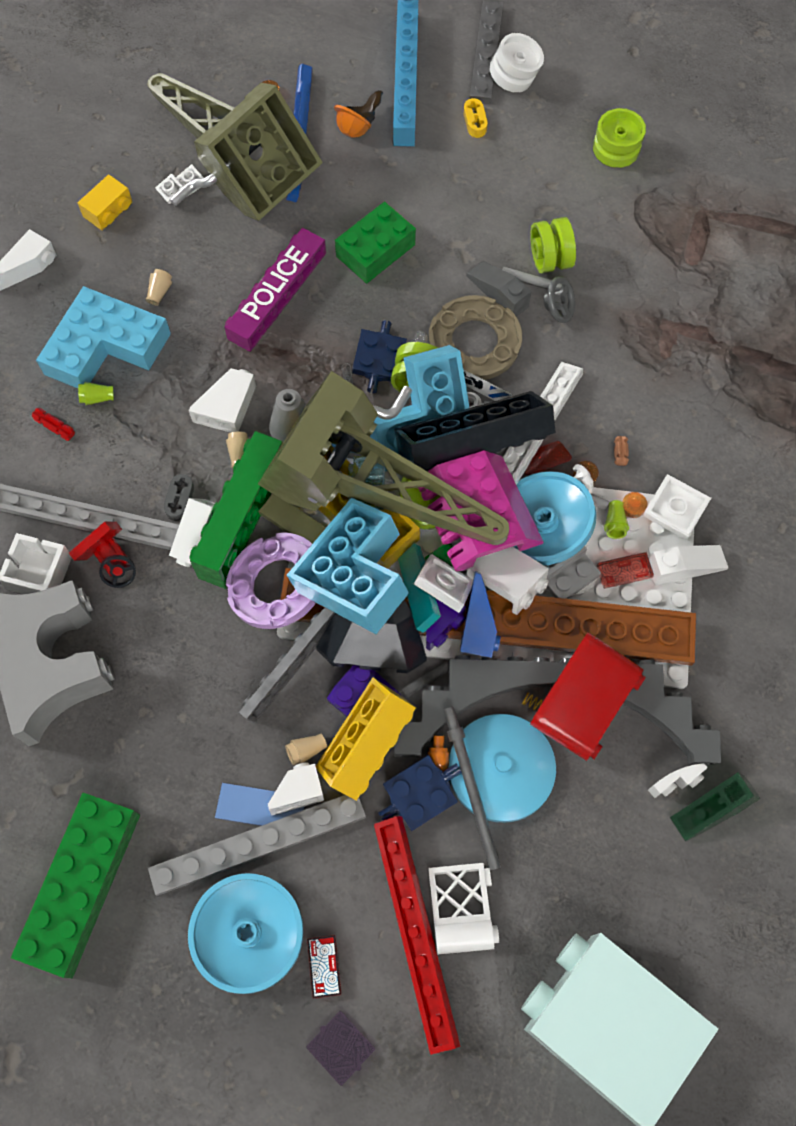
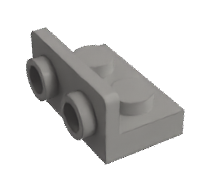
(571, 575)

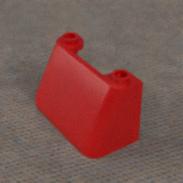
(587, 697)

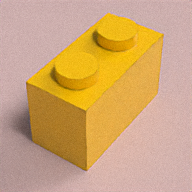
(105, 202)

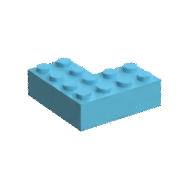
(101, 327)
(436, 390)
(343, 567)

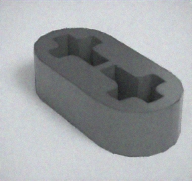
(174, 496)

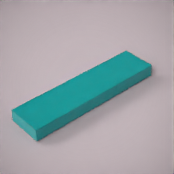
(422, 605)

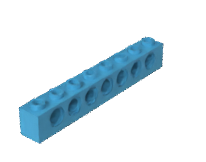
(405, 73)

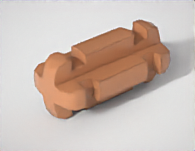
(621, 451)

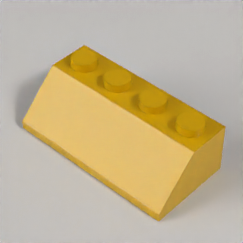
(365, 739)

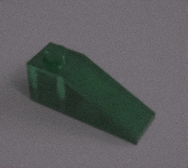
(715, 806)

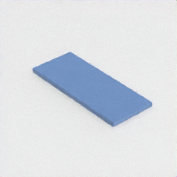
(247, 805)

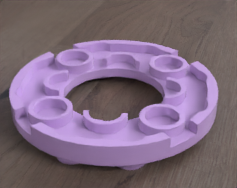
(244, 572)

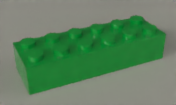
(236, 512)
(76, 886)

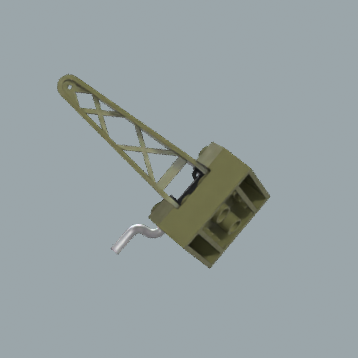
(225, 147)
(346, 418)

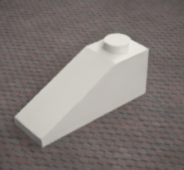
(25, 259)
(686, 562)

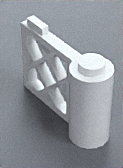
(463, 932)

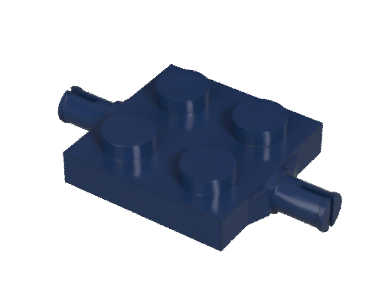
(376, 355)
(420, 792)

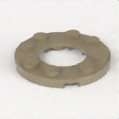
(488, 311)

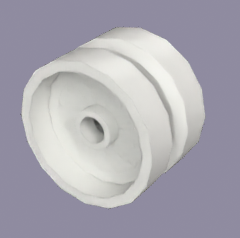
(516, 62)

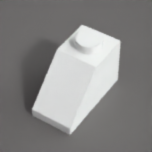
(297, 790)

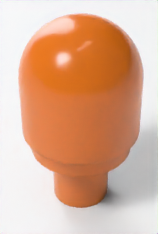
(439, 754)

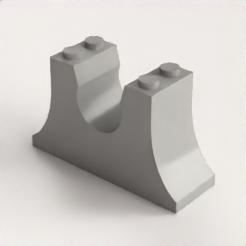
(32, 682)

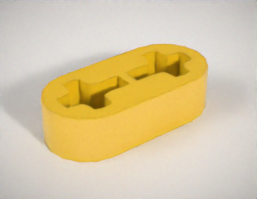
(479, 117)

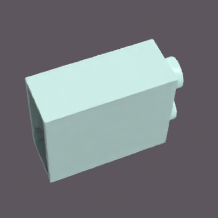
(618, 1028)

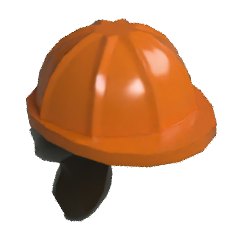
(357, 120)

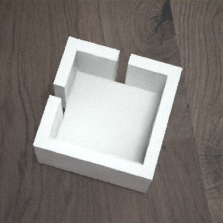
(37, 568)

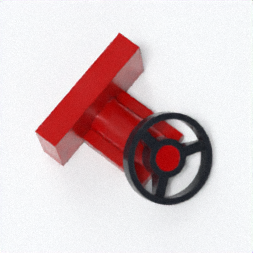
(108, 552)

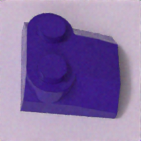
(351, 686)

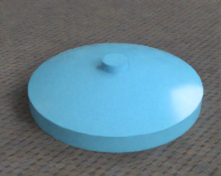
(561, 513)
(510, 767)
(245, 933)

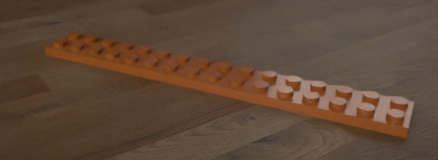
(563, 623)

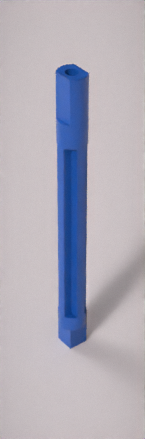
(301, 109)

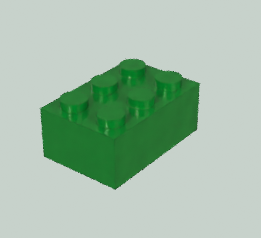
(375, 242)

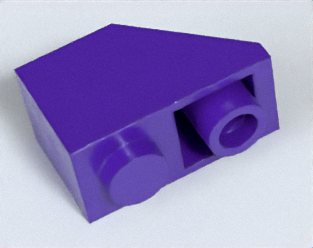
(449, 619)

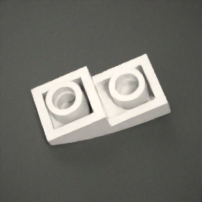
(172, 185)
(685, 776)

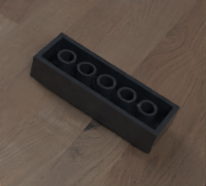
(476, 429)

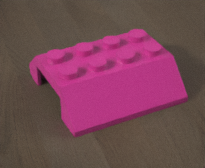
(490, 483)

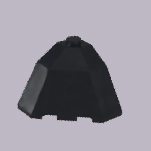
(393, 647)

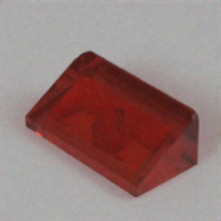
(547, 457)

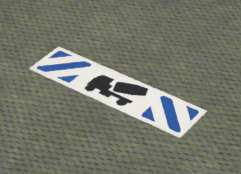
(484, 387)

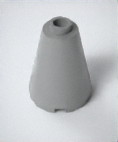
(285, 413)

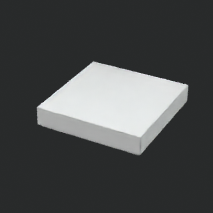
(676, 507)
(444, 583)

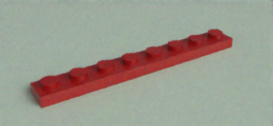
(416, 936)

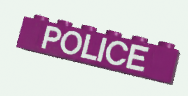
(275, 289)

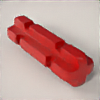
(53, 424)

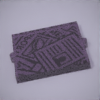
(340, 1048)

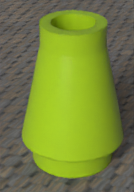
(94, 393)
(616, 523)

